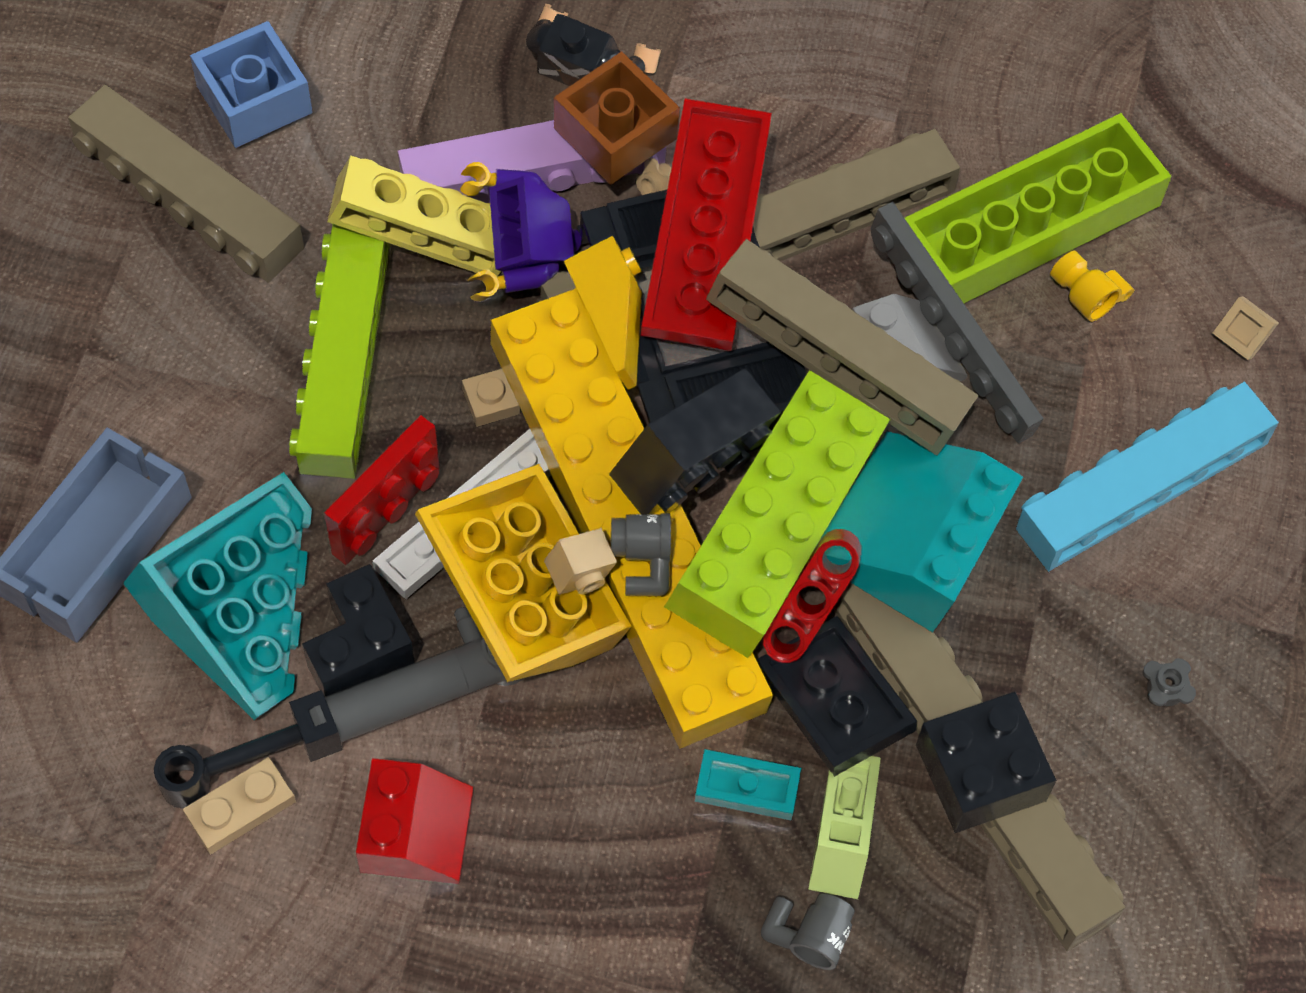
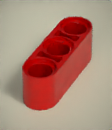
(808, 618)

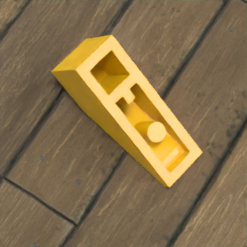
(612, 300)

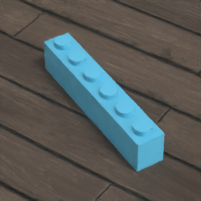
(1145, 475)

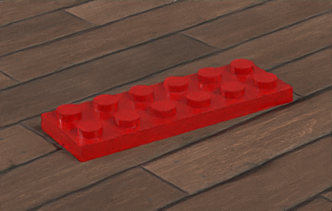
(704, 220)

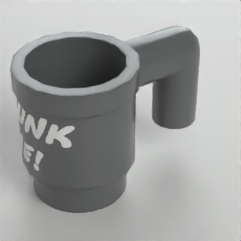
(644, 539)
(820, 933)

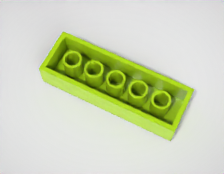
(1041, 207)
(777, 514)

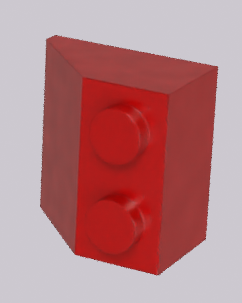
(413, 822)

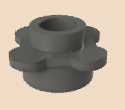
(1163, 694)

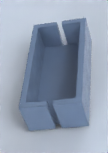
(92, 534)

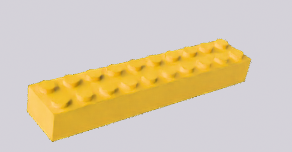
(583, 431)

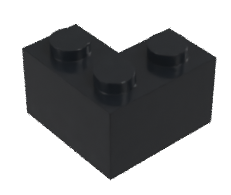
(366, 642)

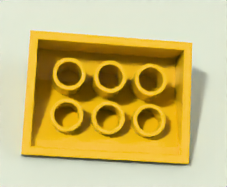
(495, 556)

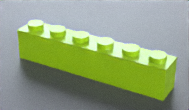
(341, 354)

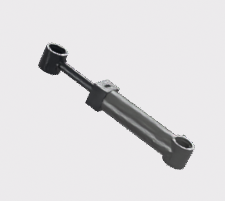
(337, 718)

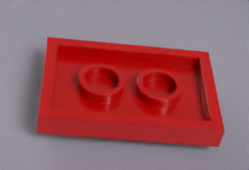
(383, 491)

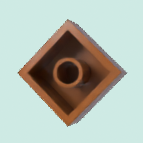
(616, 117)

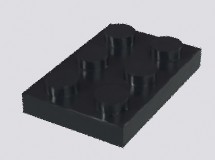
(839, 698)

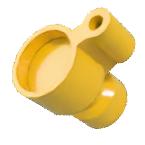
(1090, 290)

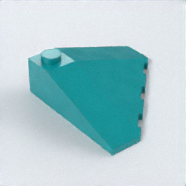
(232, 592)

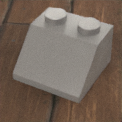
(905, 322)

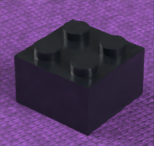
(985, 762)

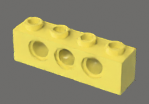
(400, 221)

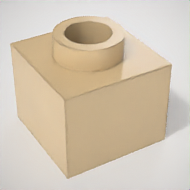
(580, 562)

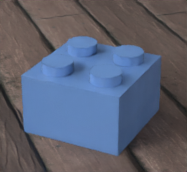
(251, 84)

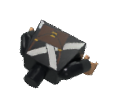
(574, 49)

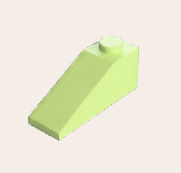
(845, 830)

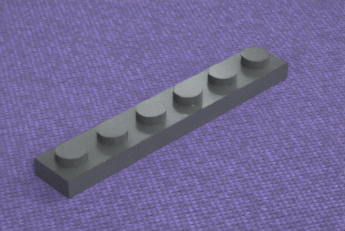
(962, 333)

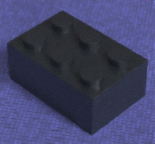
(695, 444)

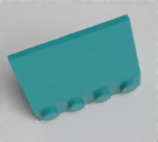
(921, 523)

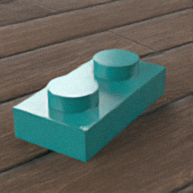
(747, 784)

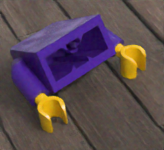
(528, 229)

